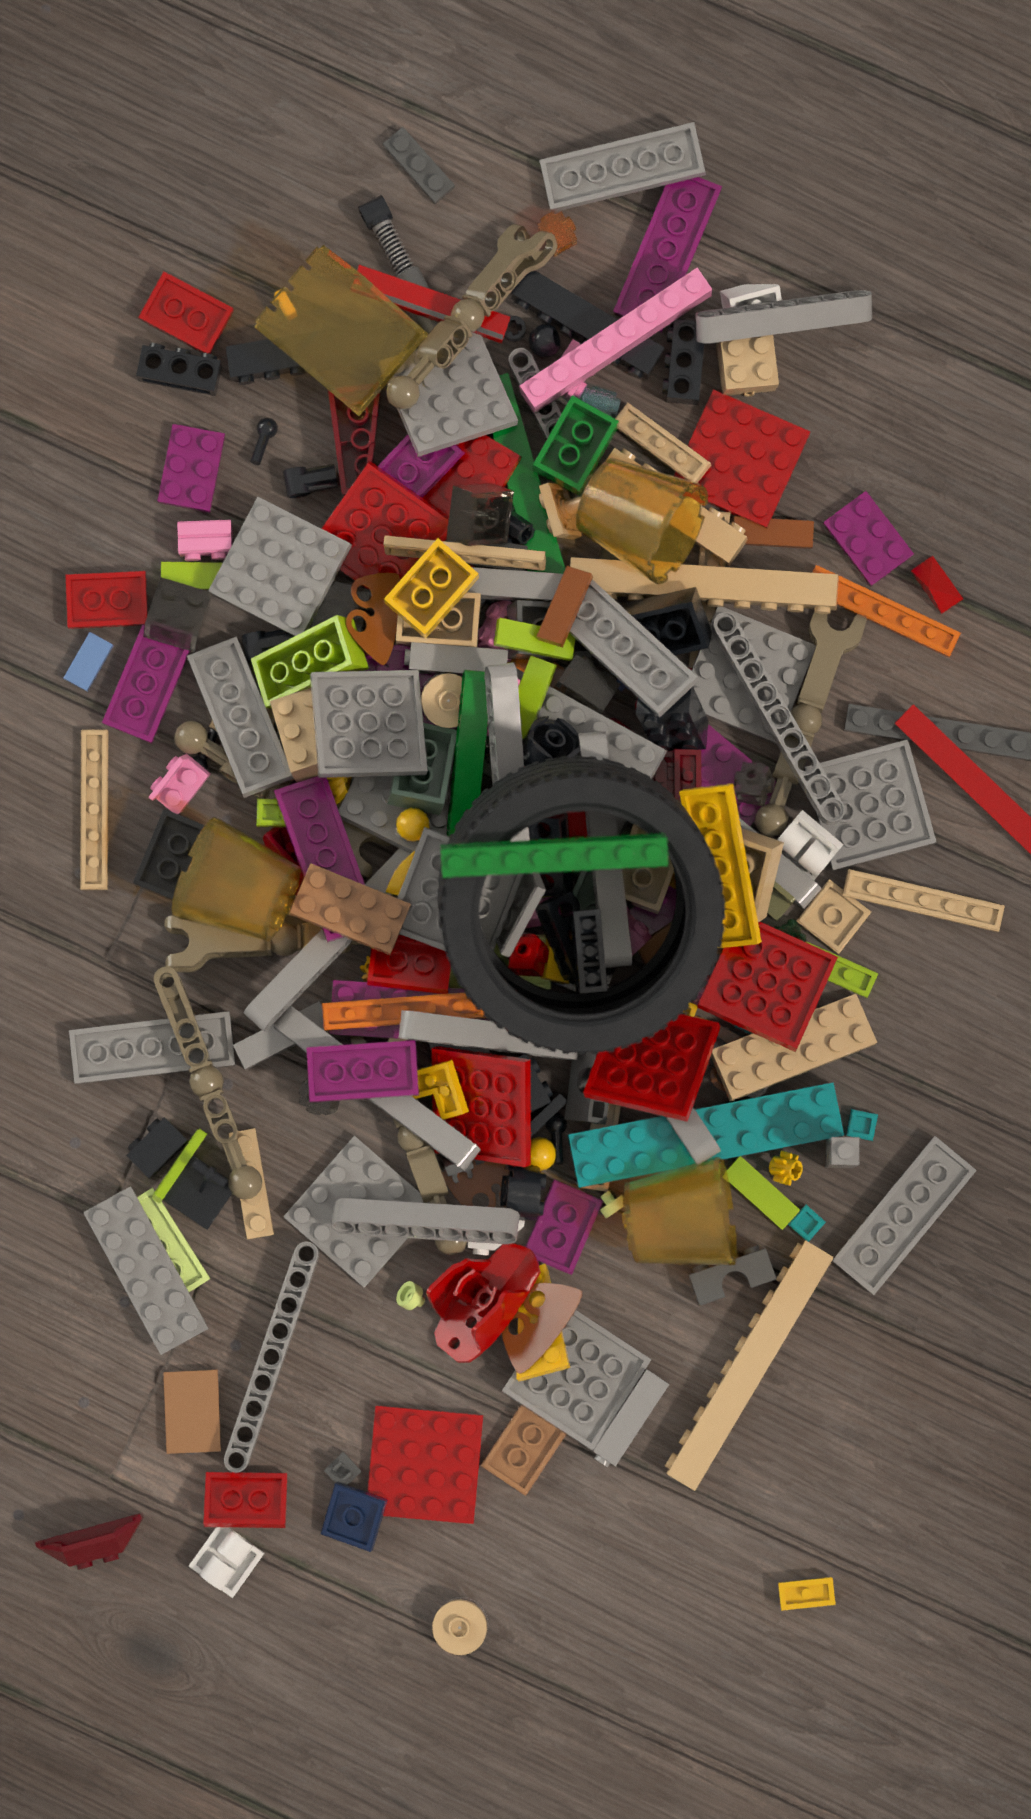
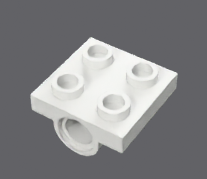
(809, 845)
(226, 1560)

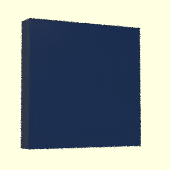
(354, 1516)

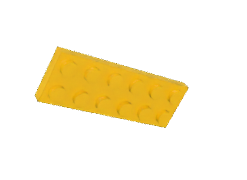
(718, 820)

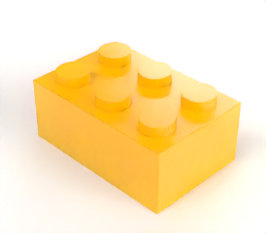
(431, 588)

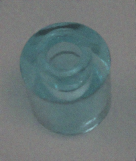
(602, 399)

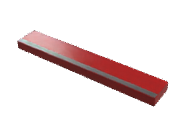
(430, 302)

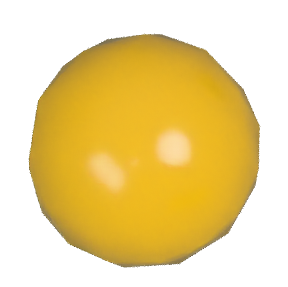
(411, 824)
(542, 1153)

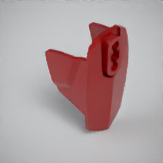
(483, 1292)

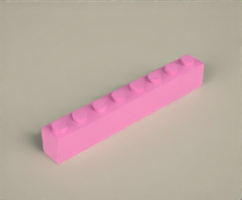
(615, 340)

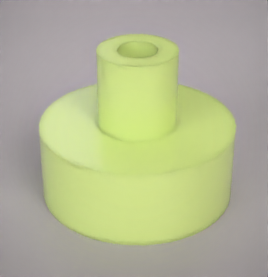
(612, 1204)
(410, 1296)

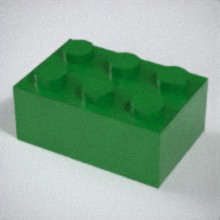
(575, 445)

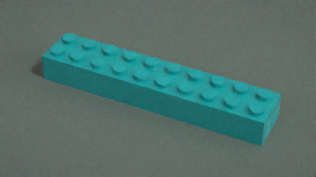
(736, 1127)

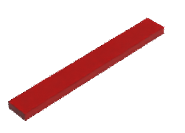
(967, 775)

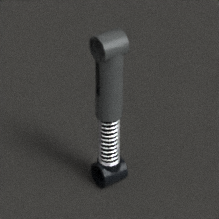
(378, 218)

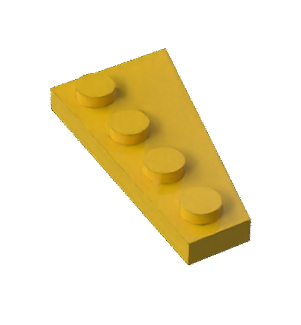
(556, 1355)

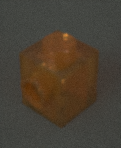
(561, 228)

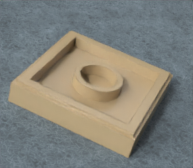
(833, 917)

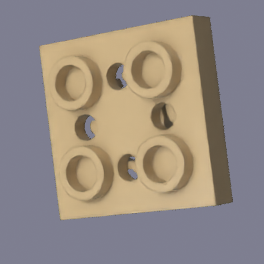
(560, 510)

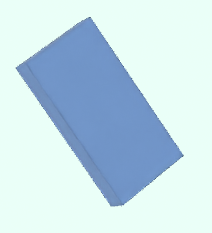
(88, 661)

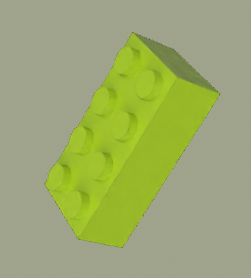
(319, 649)

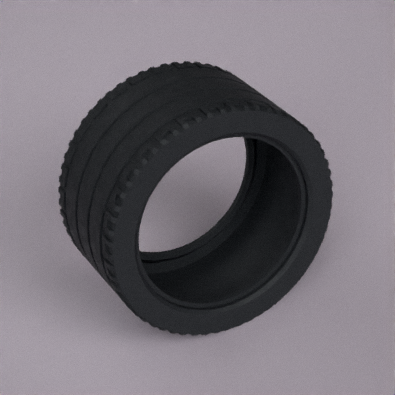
(639, 1003)

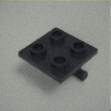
(199, 1192)

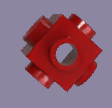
(529, 956)

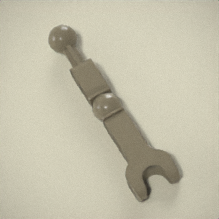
(484, 295)
(830, 646)
(193, 738)
(216, 943)
(206, 1082)
(424, 1168)

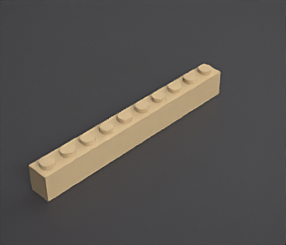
(721, 585)
(749, 1365)

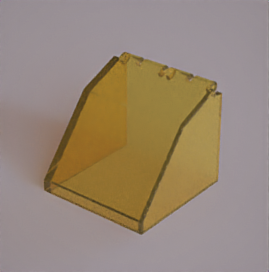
(340, 329)

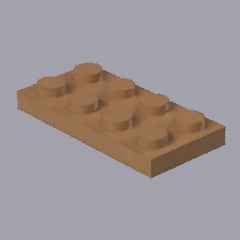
(350, 909)

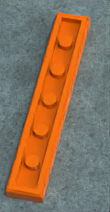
(894, 616)
(388, 1011)

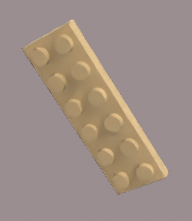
(759, 1063)

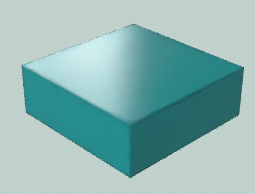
(862, 1125)
(806, 1223)

